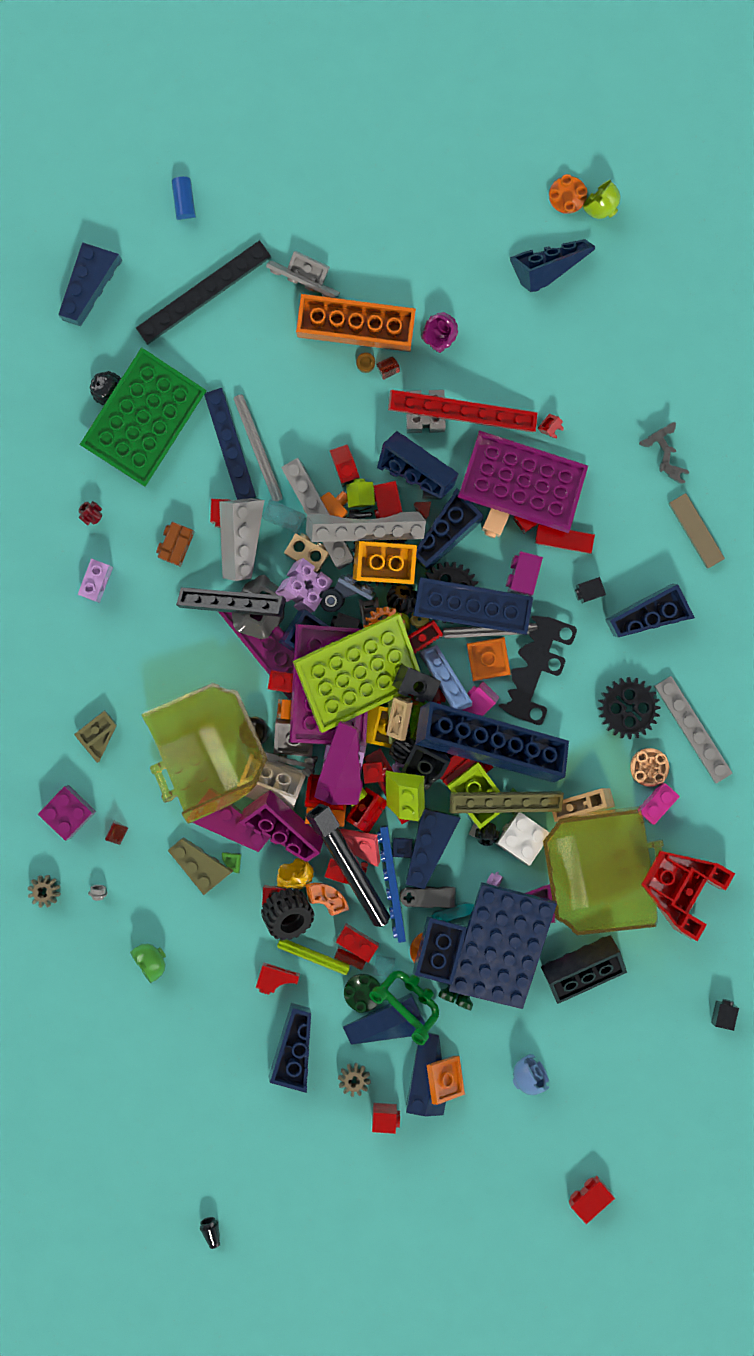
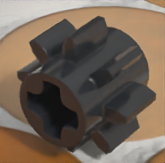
(487, 834)

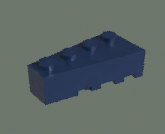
(90, 275)
(416, 465)
(450, 527)
(430, 842)
(292, 1054)

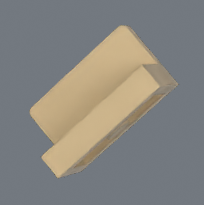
(399, 718)

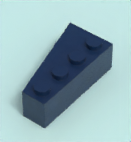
(655, 610)

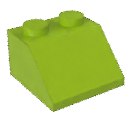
(405, 795)

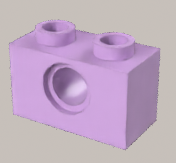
(95, 580)

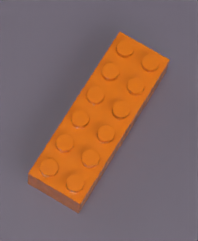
(355, 322)

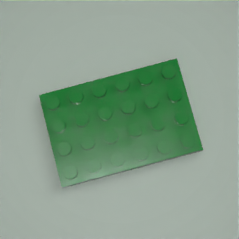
(143, 417)

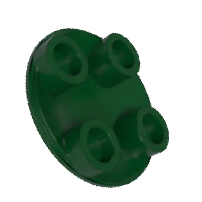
(358, 990)

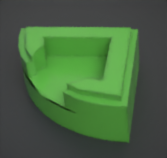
(232, 860)

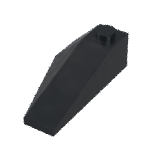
(426, 763)

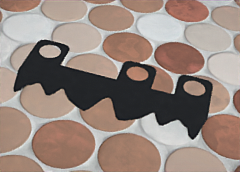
(537, 657)

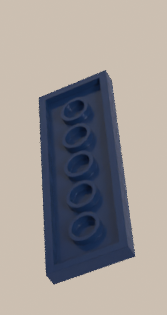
(473, 606)

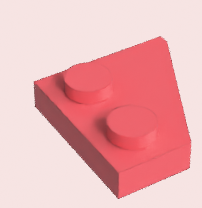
(363, 845)

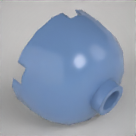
(530, 1076)

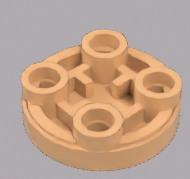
(649, 767)

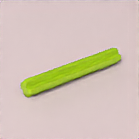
(313, 956)

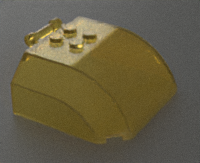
(206, 750)
(599, 870)

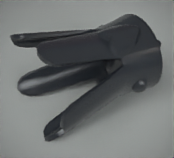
(357, 514)

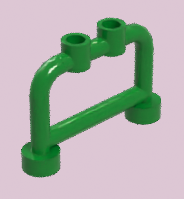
(381, 993)

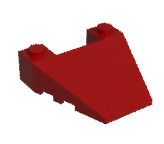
(675, 885)

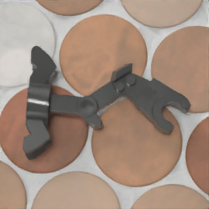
(672, 471)
(308, 763)

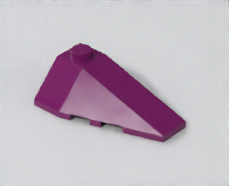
(340, 775)

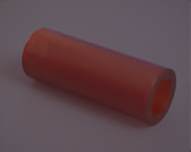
(349, 958)

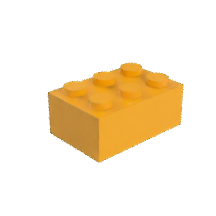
(384, 562)

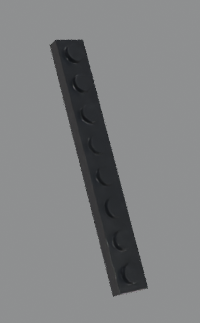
(203, 292)

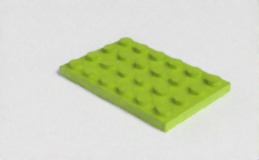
(355, 672)

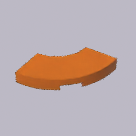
(328, 896)

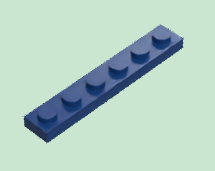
(392, 892)

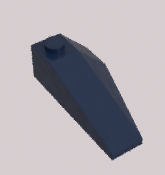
(384, 1023)

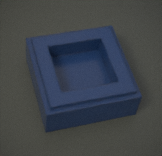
(402, 847)

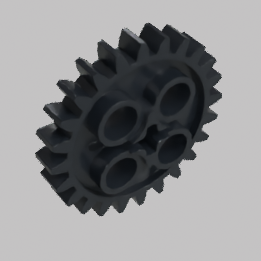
(454, 575)
(640, 695)

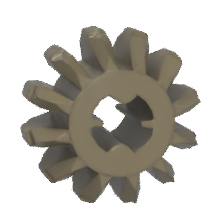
(51, 892)
(361, 1081)

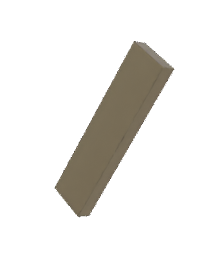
(696, 531)

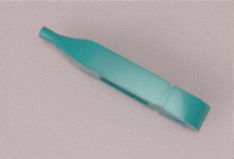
(453, 913)

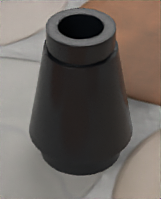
(210, 1231)

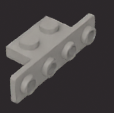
(305, 271)

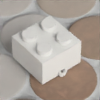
(522, 838)

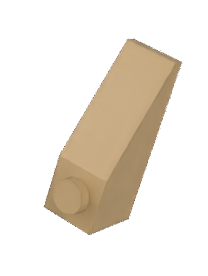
(586, 803)

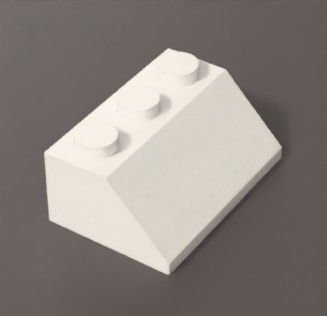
(281, 780)

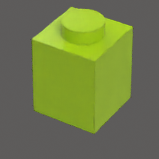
(360, 493)

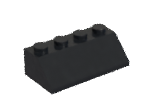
(584, 969)

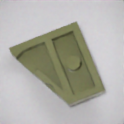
(96, 735)

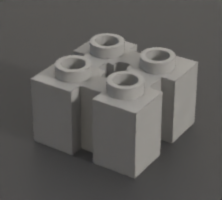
(415, 422)

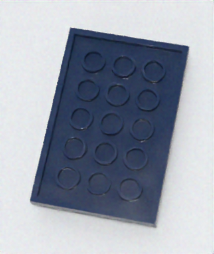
(502, 945)

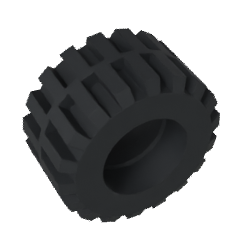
(287, 914)

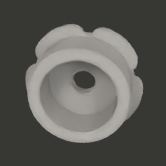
(97, 892)

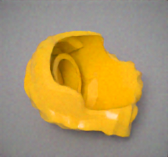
(295, 874)

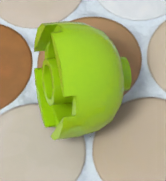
(603, 202)

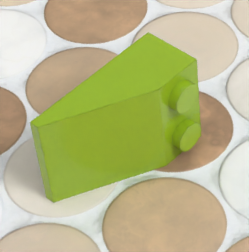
(475, 780)

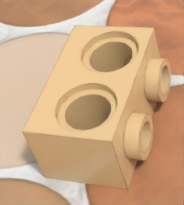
(308, 550)

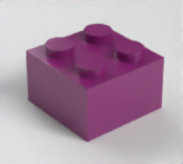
(524, 574)
(66, 812)

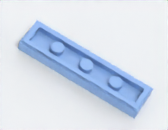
(449, 685)

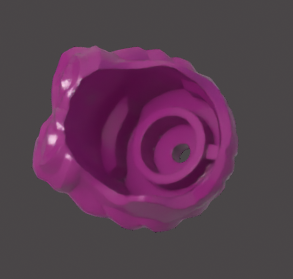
(440, 331)

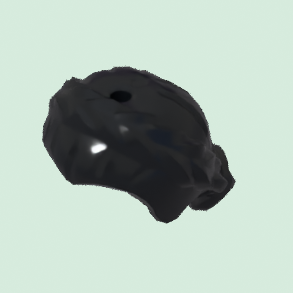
(103, 385)

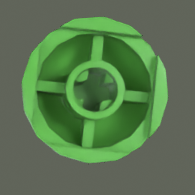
(149, 960)

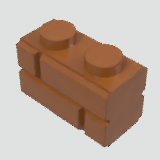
(175, 543)

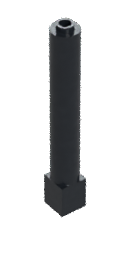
(327, 826)

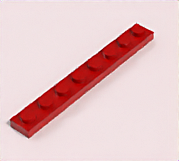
(462, 411)

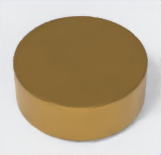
(365, 362)

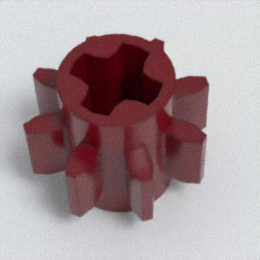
(90, 513)

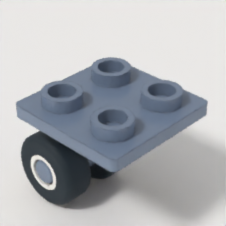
(335, 596)

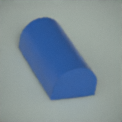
(183, 198)

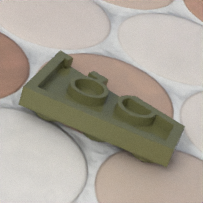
(199, 866)

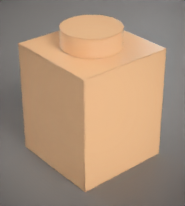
(495, 523)

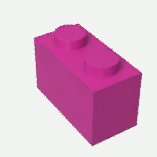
(658, 803)

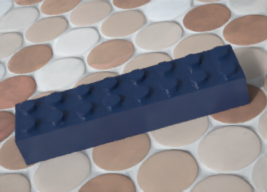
(492, 742)

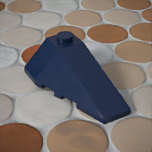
(544, 267)
(419, 1094)

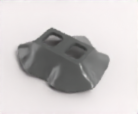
(245, 624)

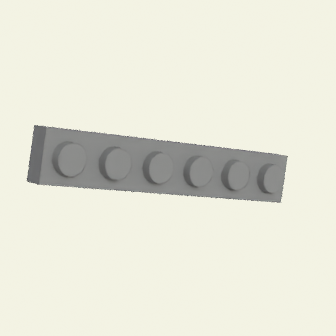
(693, 729)

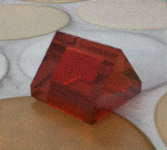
(388, 367)
(423, 508)
(116, 833)

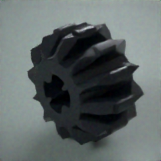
(401, 598)
(401, 749)

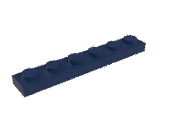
(229, 444)

